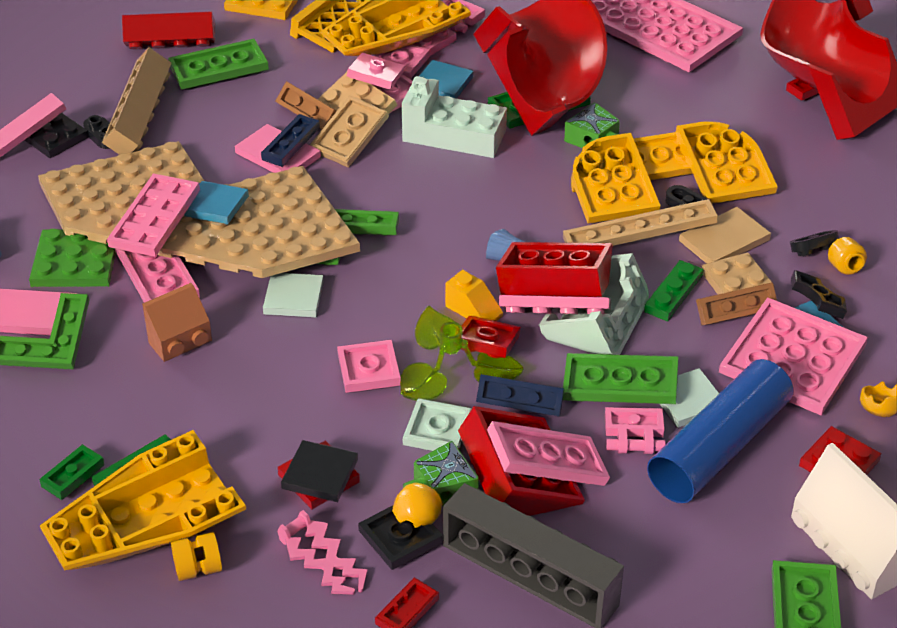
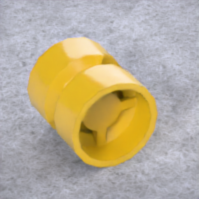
(185, 557)

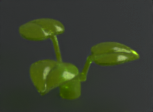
(436, 330)

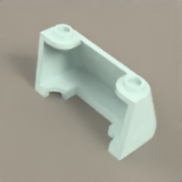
(608, 331)

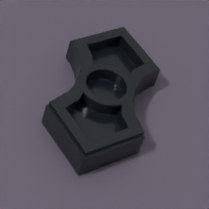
(820, 295)

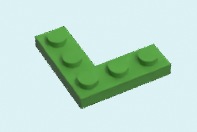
(367, 223)
(63, 345)

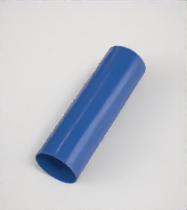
(720, 431)

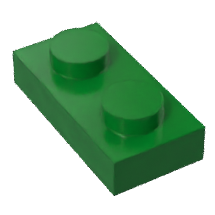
(72, 472)

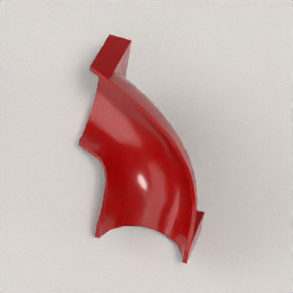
(546, 56)
(835, 56)

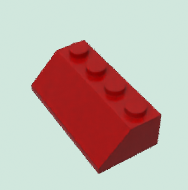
(168, 29)
(555, 269)

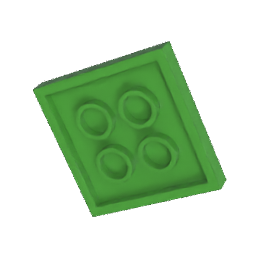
(71, 261)

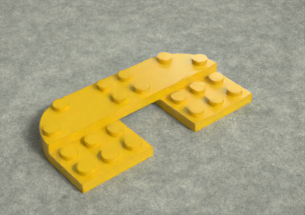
(616, 170)

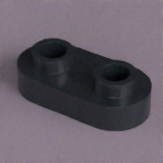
(96, 129)
(681, 195)
(805, 245)

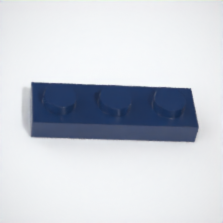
(290, 140)
(520, 395)

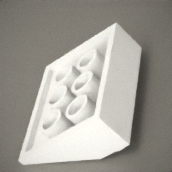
(850, 521)

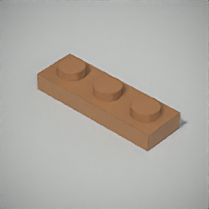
(304, 104)
(734, 303)

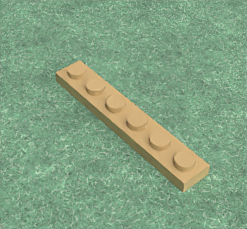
(645, 225)

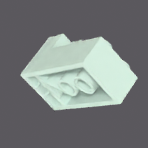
(450, 121)

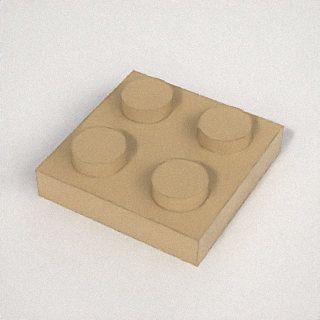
(734, 273)

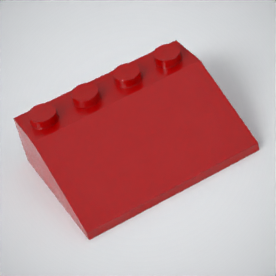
(522, 492)

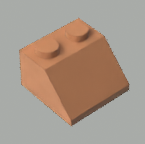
(176, 322)

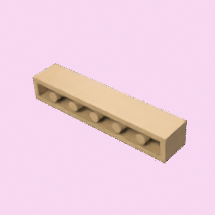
(137, 103)

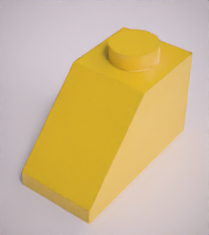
(471, 297)

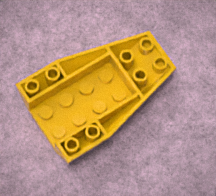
(392, 25)
(143, 506)

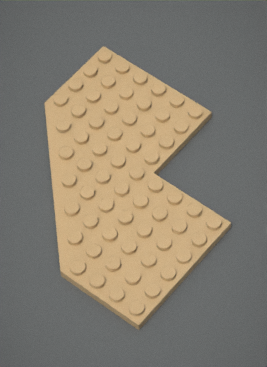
(275, 231)

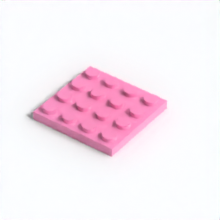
(806, 347)

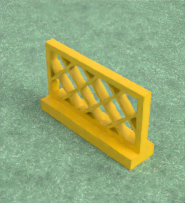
(311, 18)

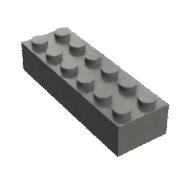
(532, 556)

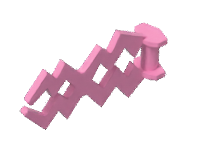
(328, 564)

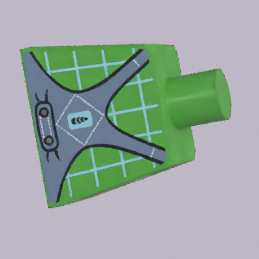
(590, 125)
(444, 471)

